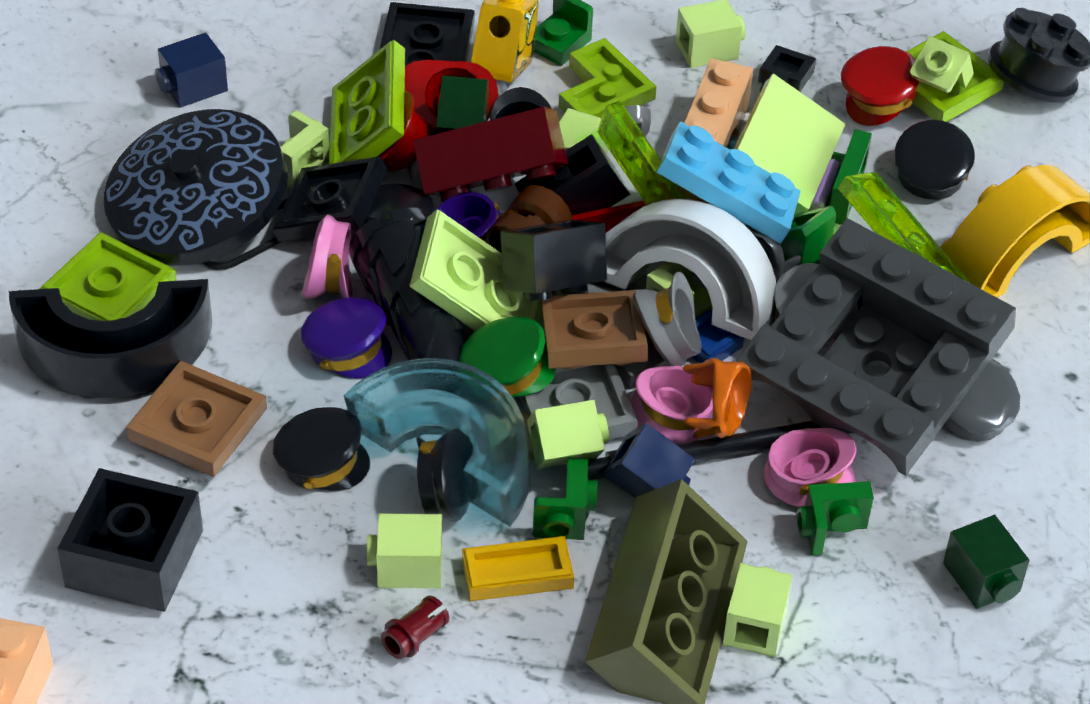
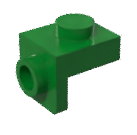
(567, 515)

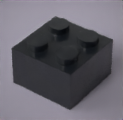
(131, 539)

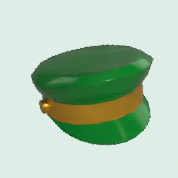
(511, 354)

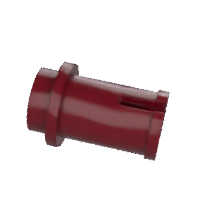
(403, 636)

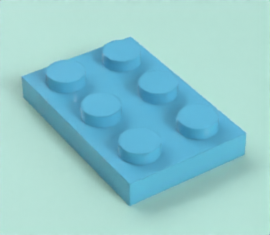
(730, 181)

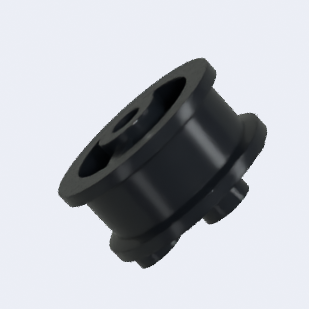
(1040, 55)

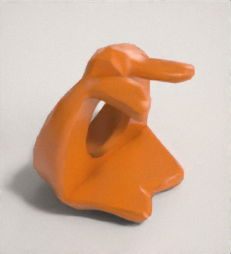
(730, 395)

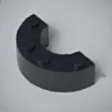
(114, 355)

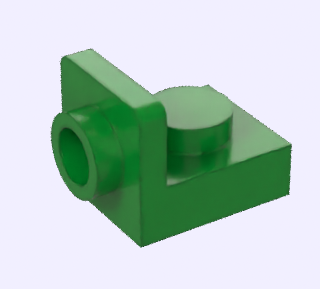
(564, 30)
(833, 508)

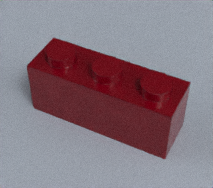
(491, 153)

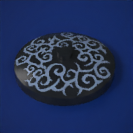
(196, 186)

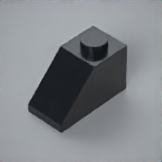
(587, 180)

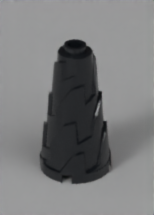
(385, 265)

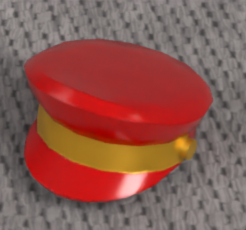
(878, 84)

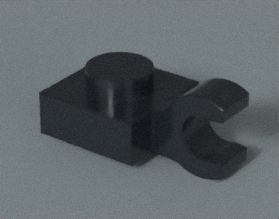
(789, 66)

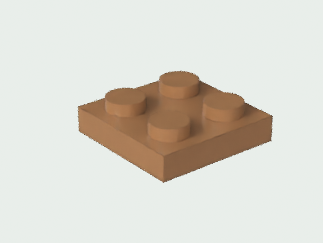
(593, 330)
(196, 418)

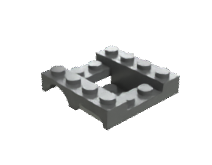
(912, 317)

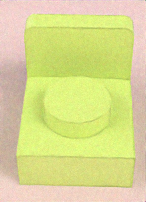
(942, 65)
(306, 146)

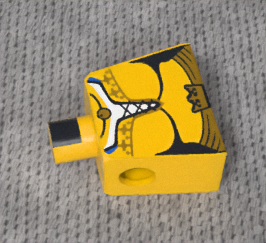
(505, 37)

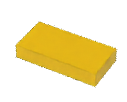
(517, 568)

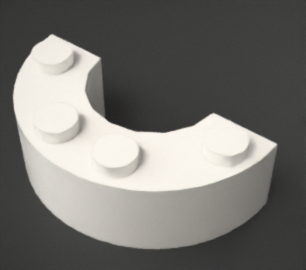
(708, 244)

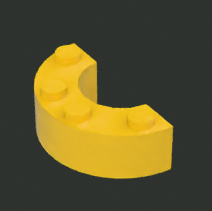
(1015, 221)

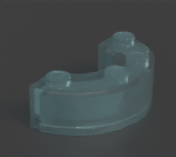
(448, 395)

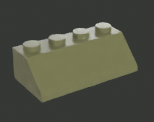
(667, 598)

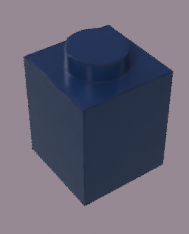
(191, 70)
(647, 462)

